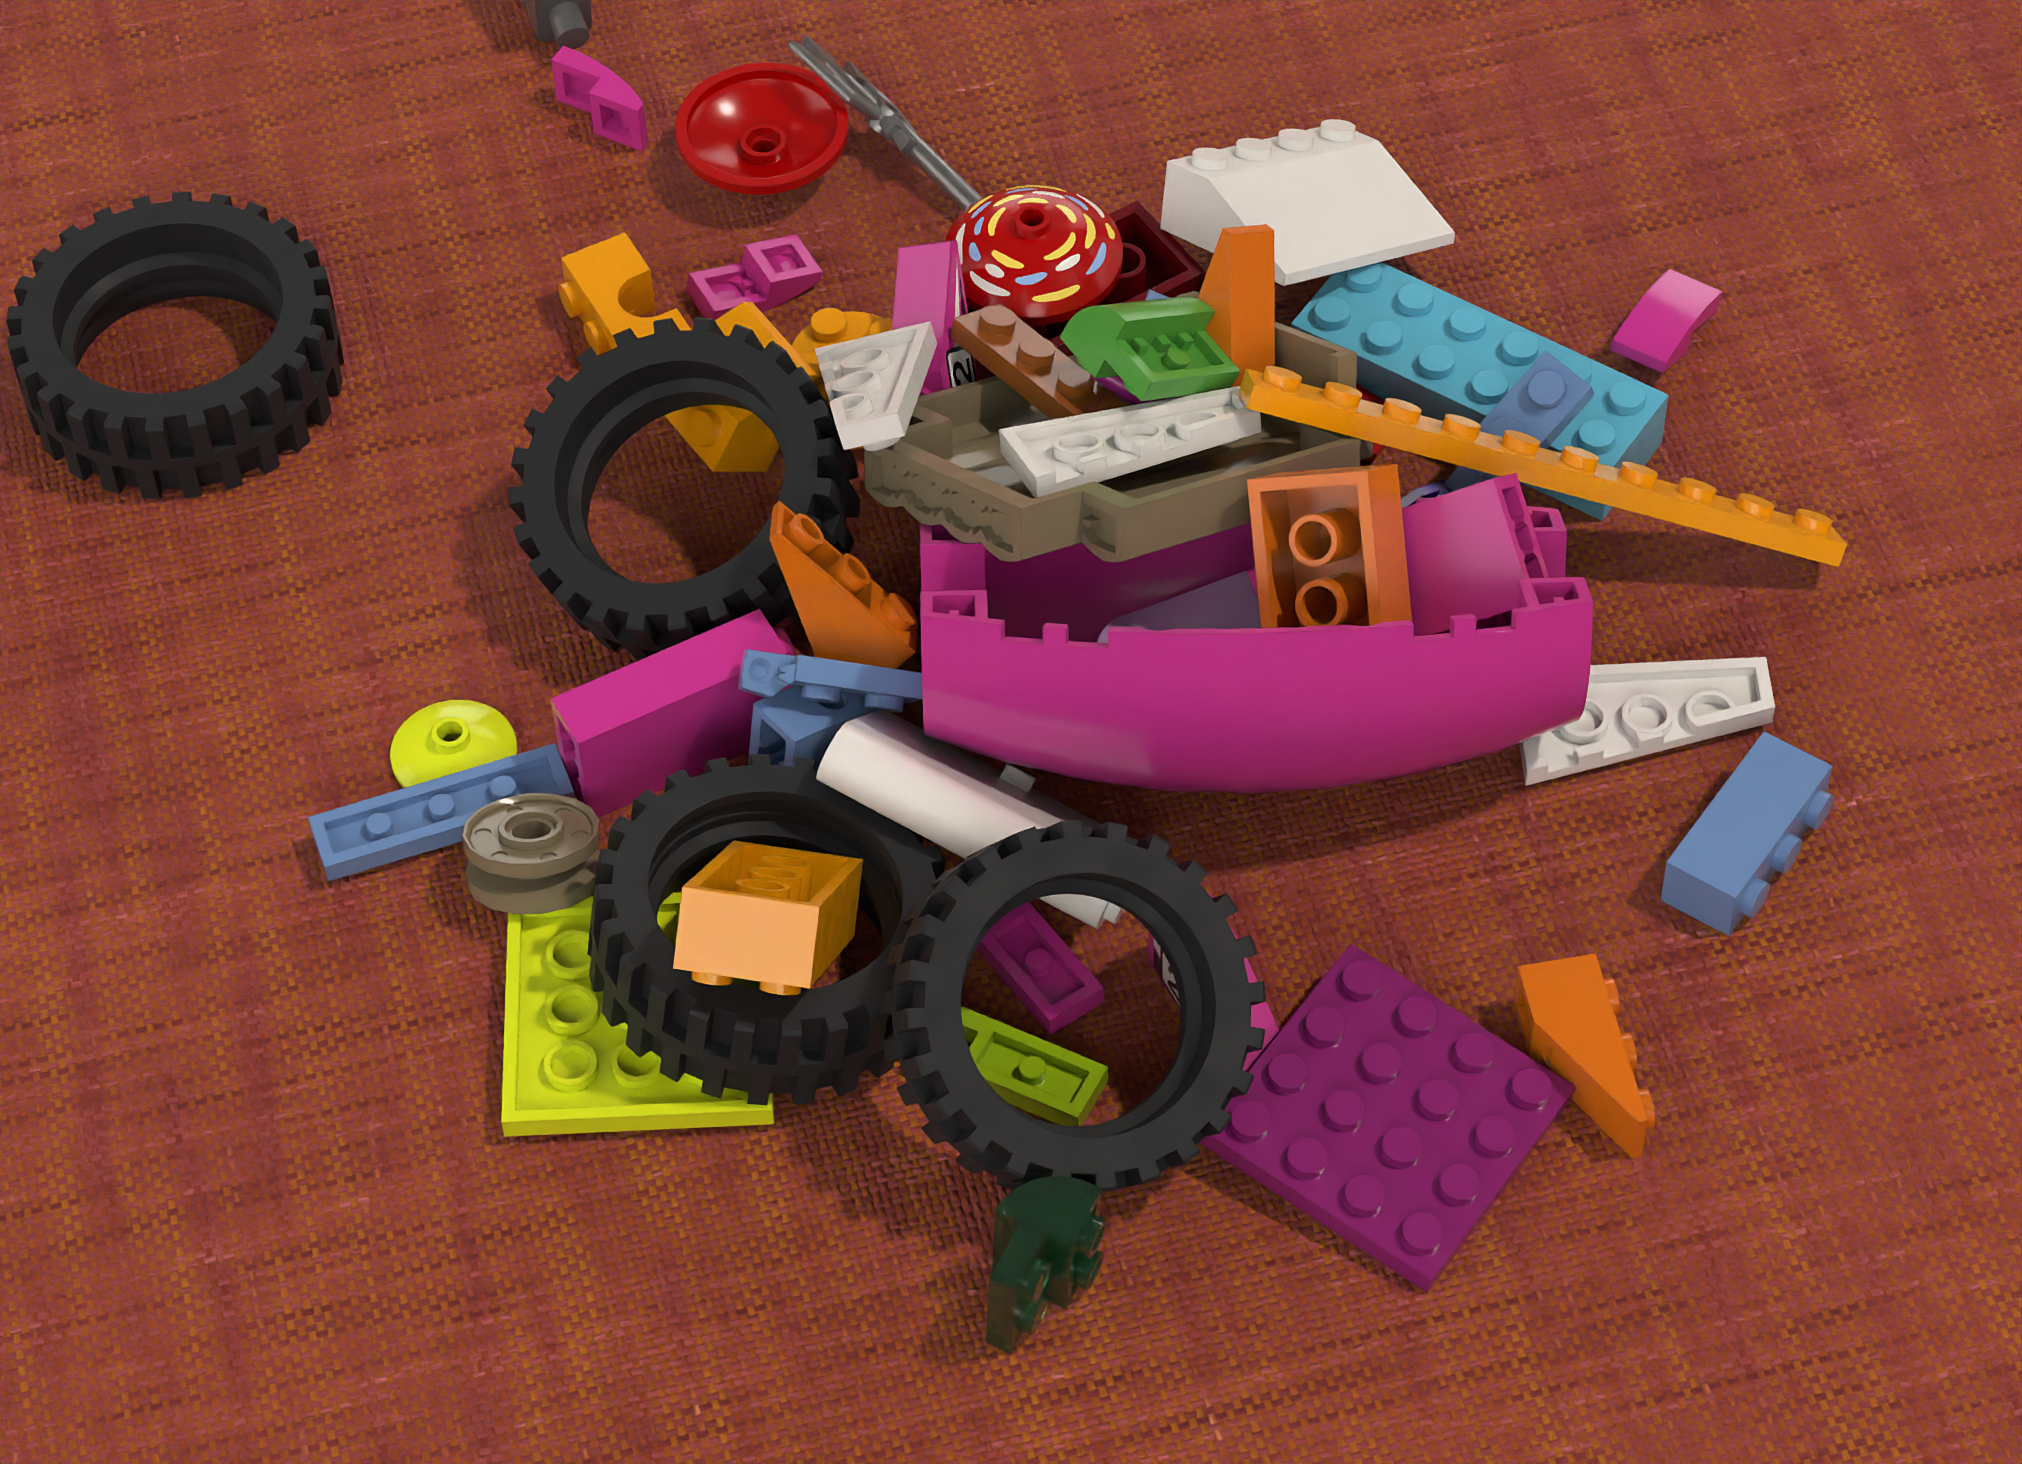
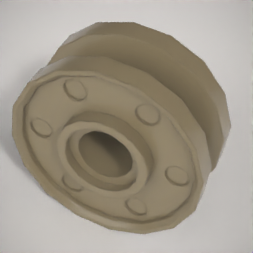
(532, 853)

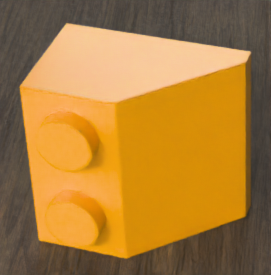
(728, 435)

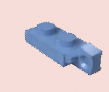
(1536, 405)
(826, 678)

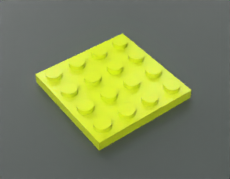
(565, 1060)

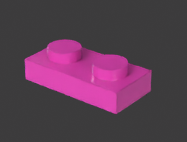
(1040, 968)

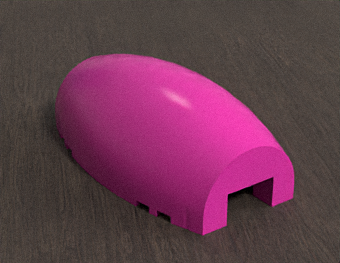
(1235, 709)

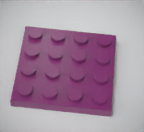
(1389, 1116)

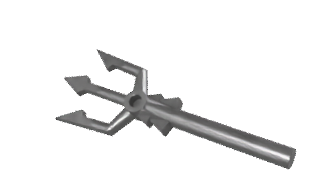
(884, 118)

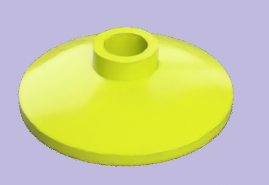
(421, 744)

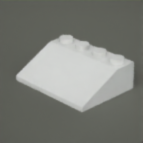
(1321, 189)

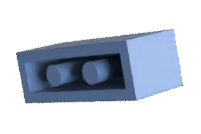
(1748, 834)

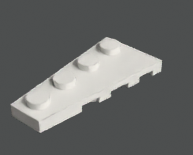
(876, 383)
(1123, 439)
(1652, 709)

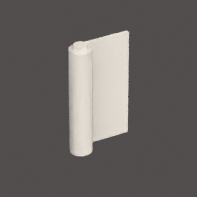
(946, 794)

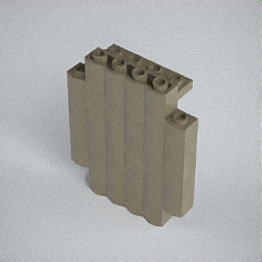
(955, 475)

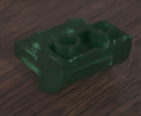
(1041, 1253)

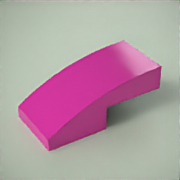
(596, 89)
(767, 276)
(1664, 320)

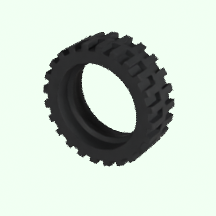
(612, 402)
(191, 433)
(1207, 974)
(733, 1031)

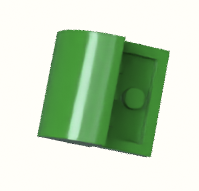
(1151, 346)

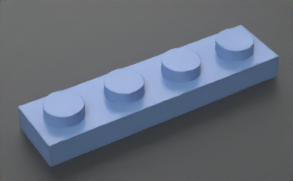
(428, 812)

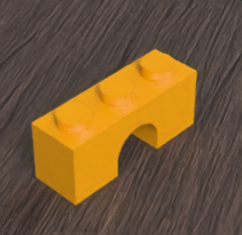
(609, 291)

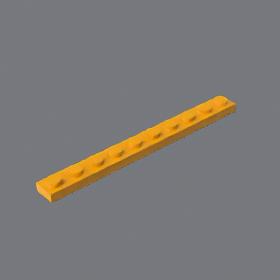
(1569, 472)

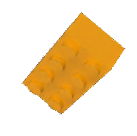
(767, 916)

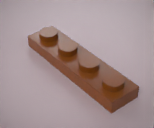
(1030, 364)

